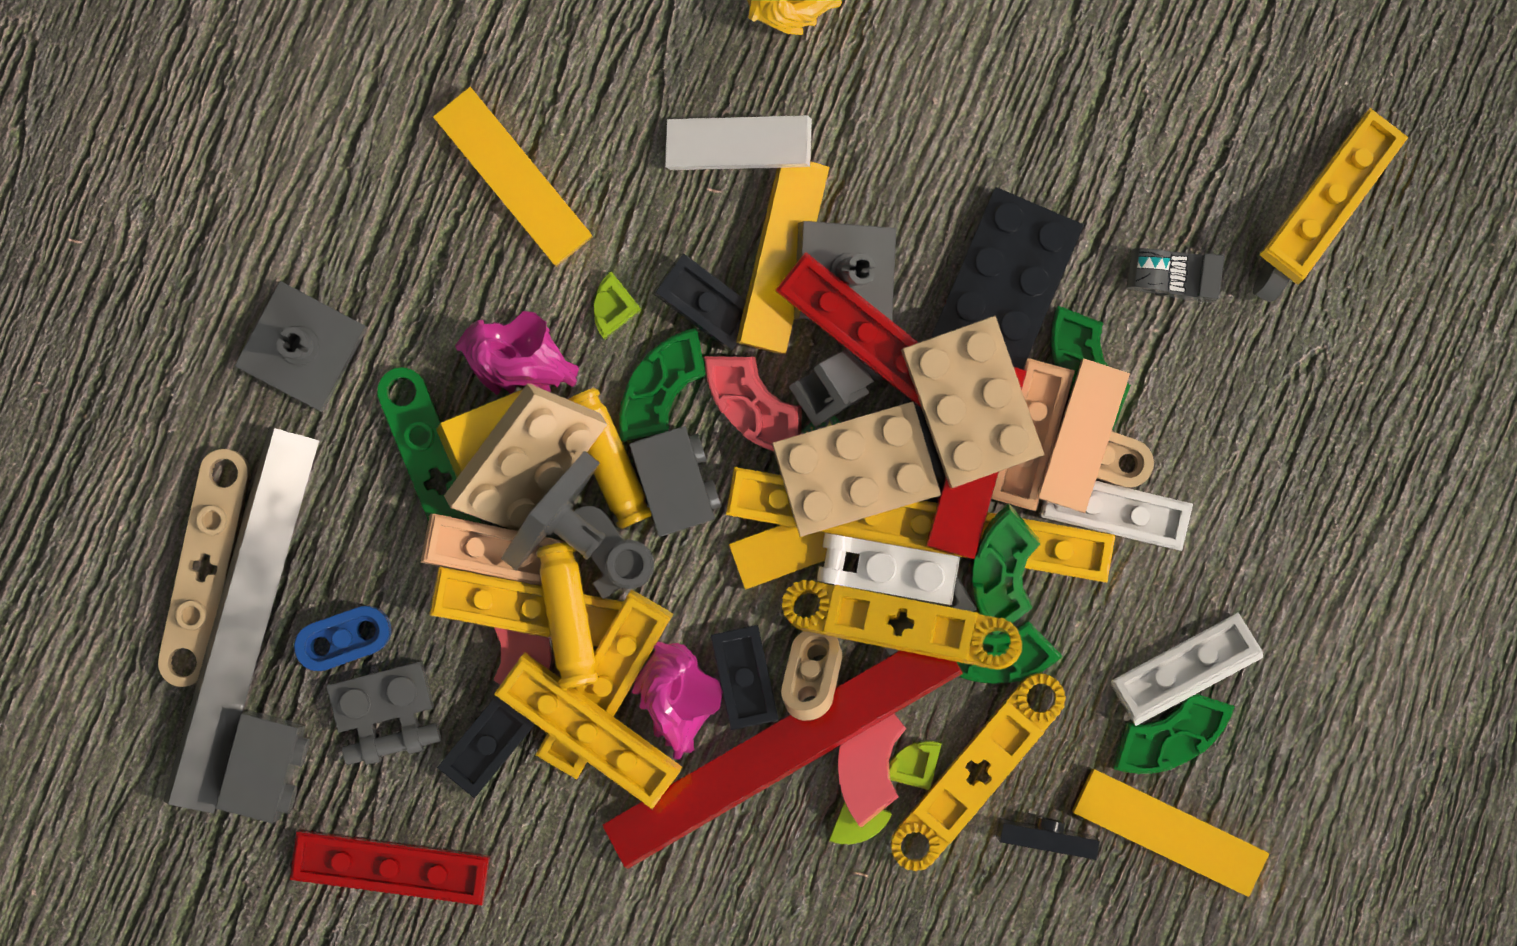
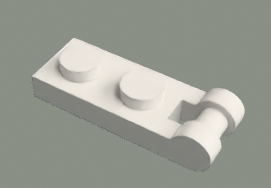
(890, 569)

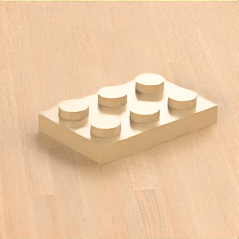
(972, 402)
(524, 457)
(856, 469)

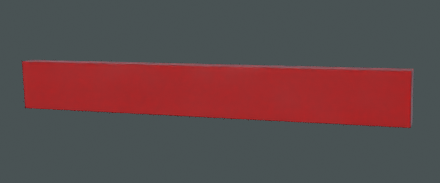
(775, 754)

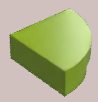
(613, 306)
(915, 764)
(849, 832)

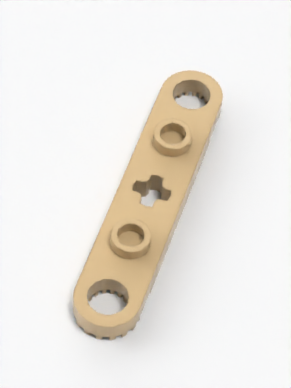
(211, 531)

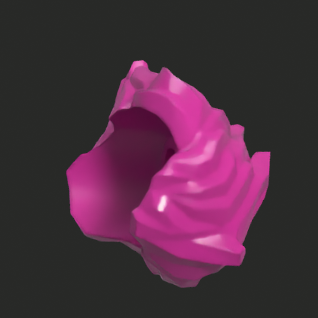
(515, 354)
(677, 695)

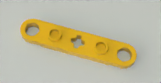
(936, 630)
(955, 801)

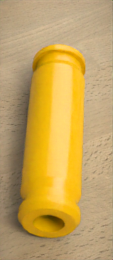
(615, 472)
(567, 615)

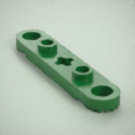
(419, 442)

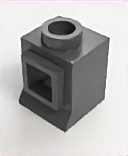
(832, 387)

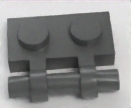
(379, 698)

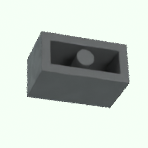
(674, 481)
(262, 767)

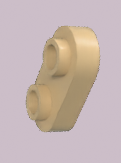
(1117, 447)
(810, 677)

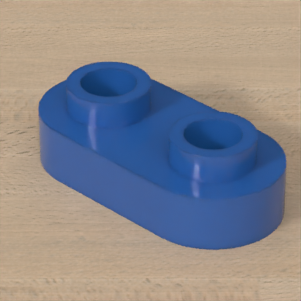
(343, 637)

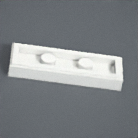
(738, 142)
(1128, 515)
(1187, 669)

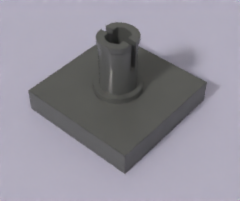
(856, 255)
(301, 346)
(556, 515)

